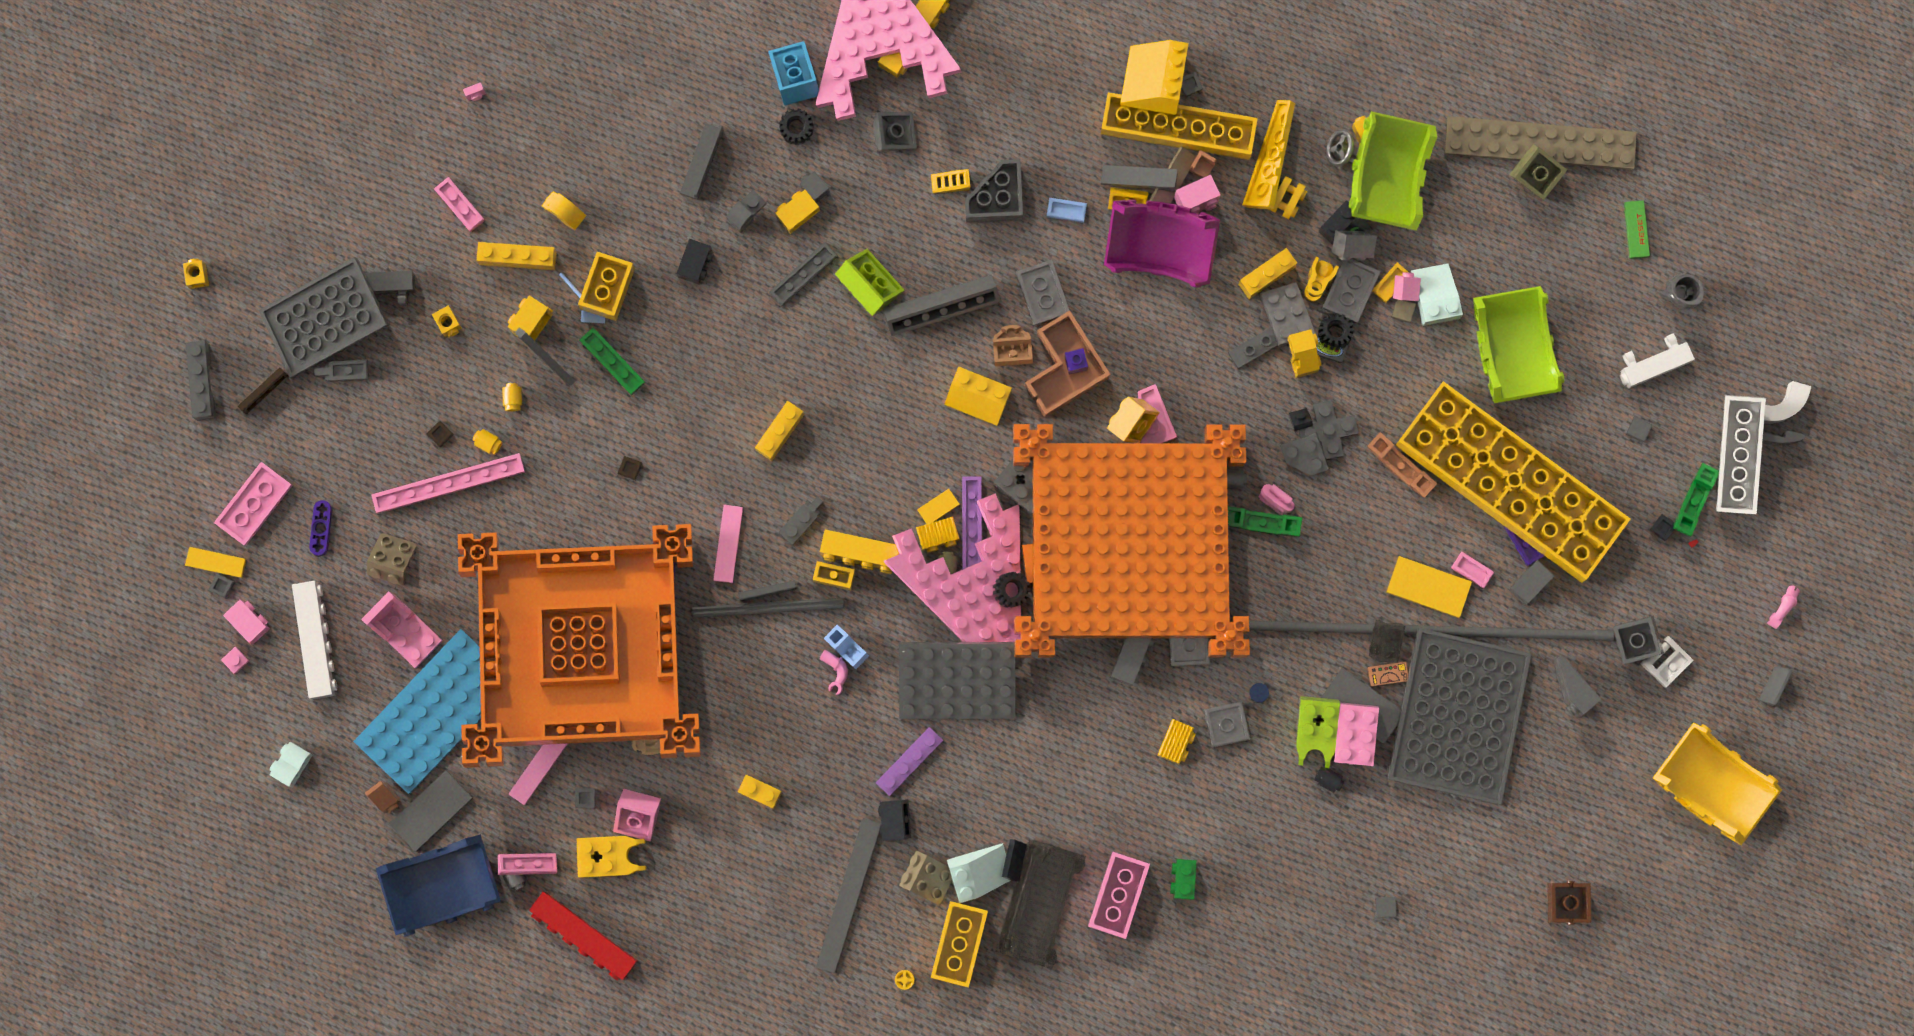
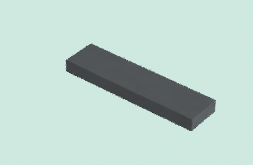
(803, 274)
(544, 356)

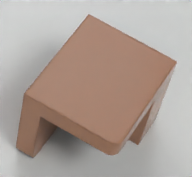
(1203, 164)

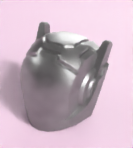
(1683, 291)

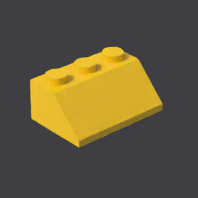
(978, 396)

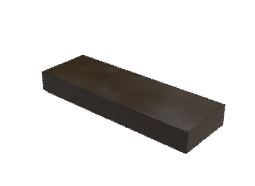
(263, 390)

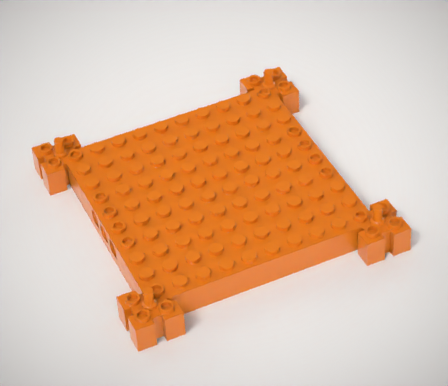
(1130, 540)
(577, 645)

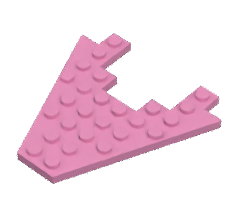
(875, 30)
(967, 597)

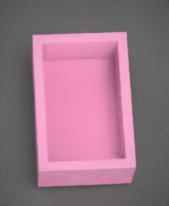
(1356, 734)

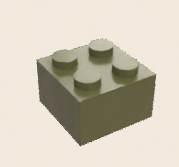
(1538, 172)

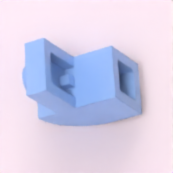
(846, 647)

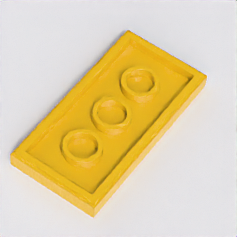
(1429, 587)

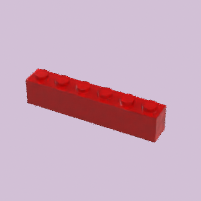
(582, 935)

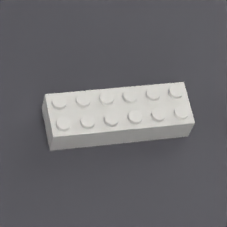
(1740, 454)

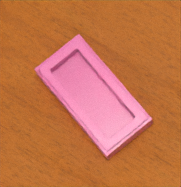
(1472, 570)

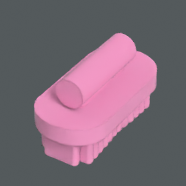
(1276, 499)

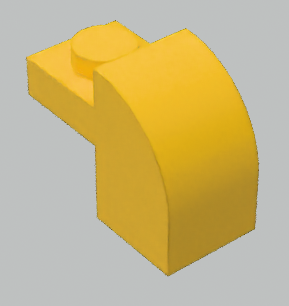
(564, 210)

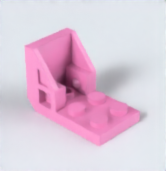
(402, 629)

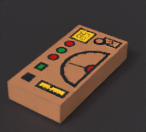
(1388, 674)

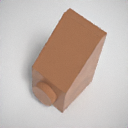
(383, 797)

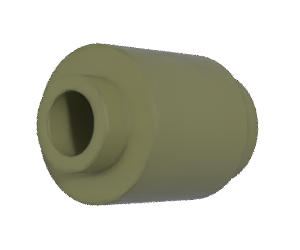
(951, 561)

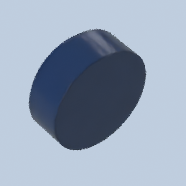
(1259, 692)

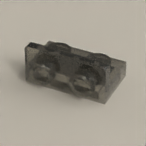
(1386, 641)

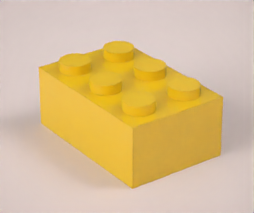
(606, 286)

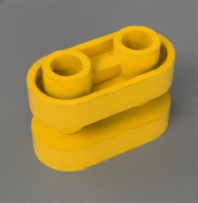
(1298, 194)

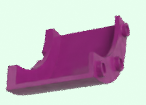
(1162, 241)

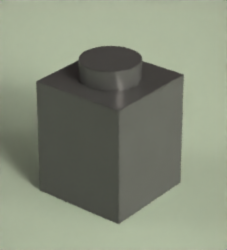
(814, 186)

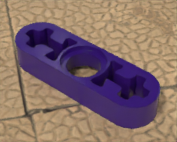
(327, 514)

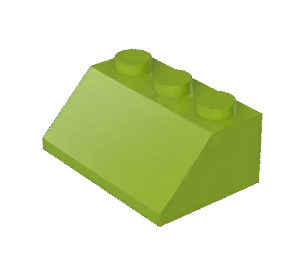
(869, 281)

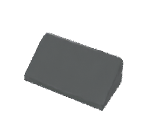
(1775, 686)

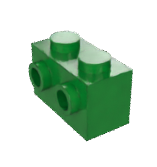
(1184, 881)

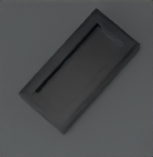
(1014, 860)

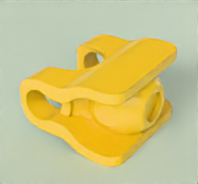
(1320, 277)

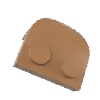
(1012, 346)

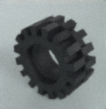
(796, 137)
(1323, 331)
(1000, 591)

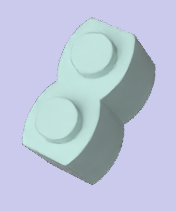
(290, 765)

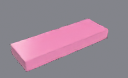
(459, 204)
(527, 864)

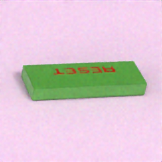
(1636, 229)

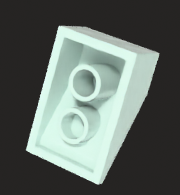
(1437, 295)
(978, 872)

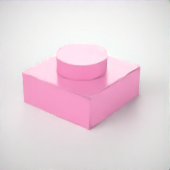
(474, 92)
(235, 660)

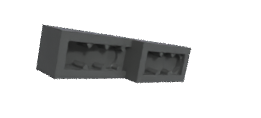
(1139, 177)

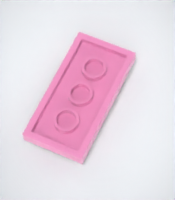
(253, 504)

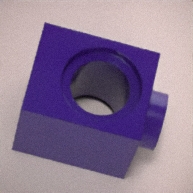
(1076, 361)

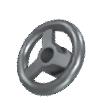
(1344, 148)

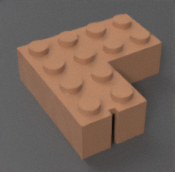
(1054, 386)

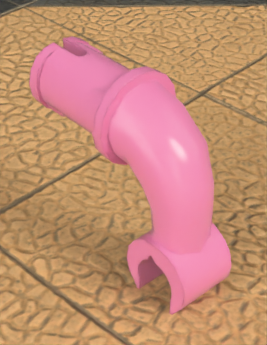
(1789, 600)
(839, 666)

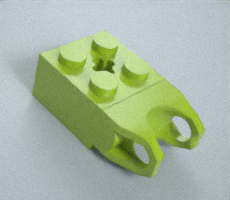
(1317, 735)

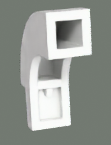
(1793, 402)

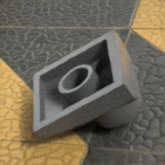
(894, 131)

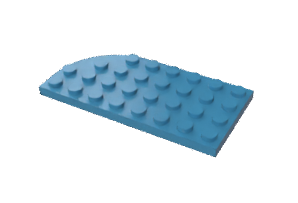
(427, 715)

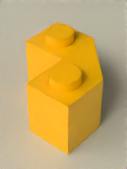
(1304, 353)

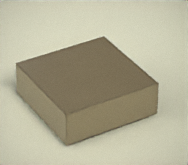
(1403, 310)

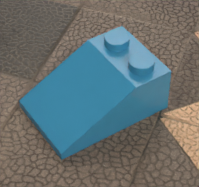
(794, 73)

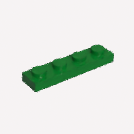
(612, 361)

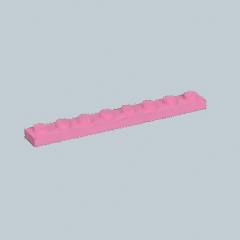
(448, 483)

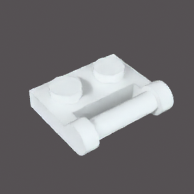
(1671, 666)

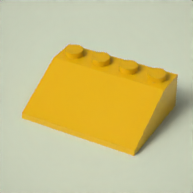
(1155, 76)

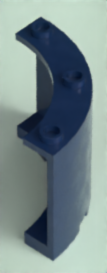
(438, 885)

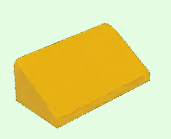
(1126, 194)

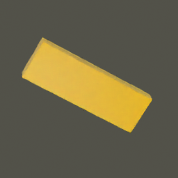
(215, 562)

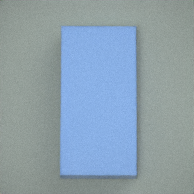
(1066, 210)

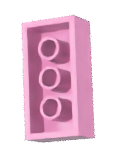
(1118, 895)

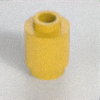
(512, 397)
(487, 441)

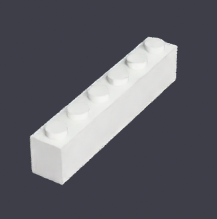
(313, 640)

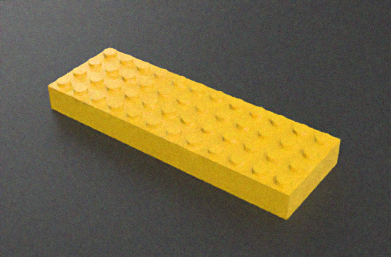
(1513, 482)

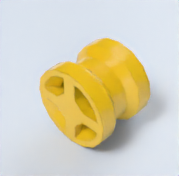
(901, 979)

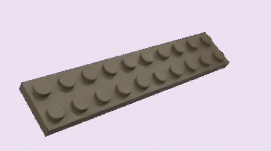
(1563, 143)

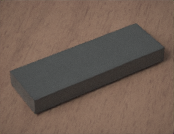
(767, 591)

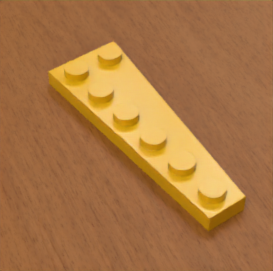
(1268, 168)

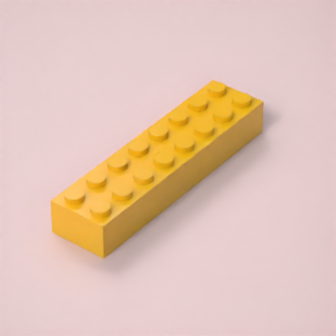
(1190, 128)

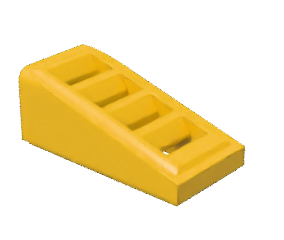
(963, 187)

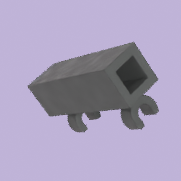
(393, 283)

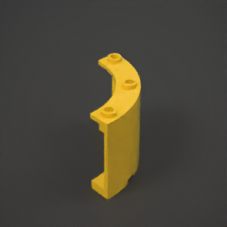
(1717, 784)

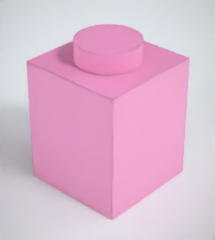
(1407, 287)

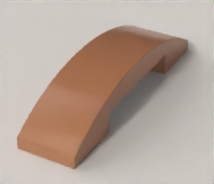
(1401, 466)

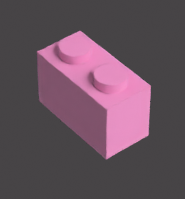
(247, 621)

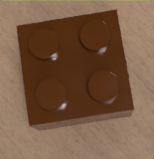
(1569, 902)

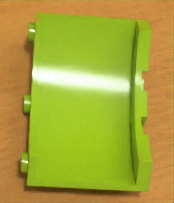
(1391, 170)
(1517, 344)

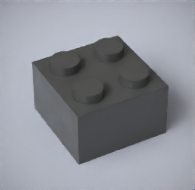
(1638, 639)

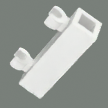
(1656, 365)

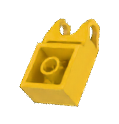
(614, 859)

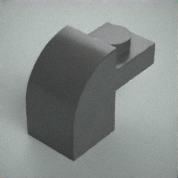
(743, 211)

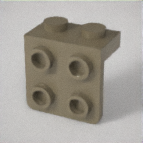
(390, 559)
(927, 878)

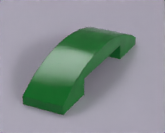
(1695, 499)
(1264, 522)

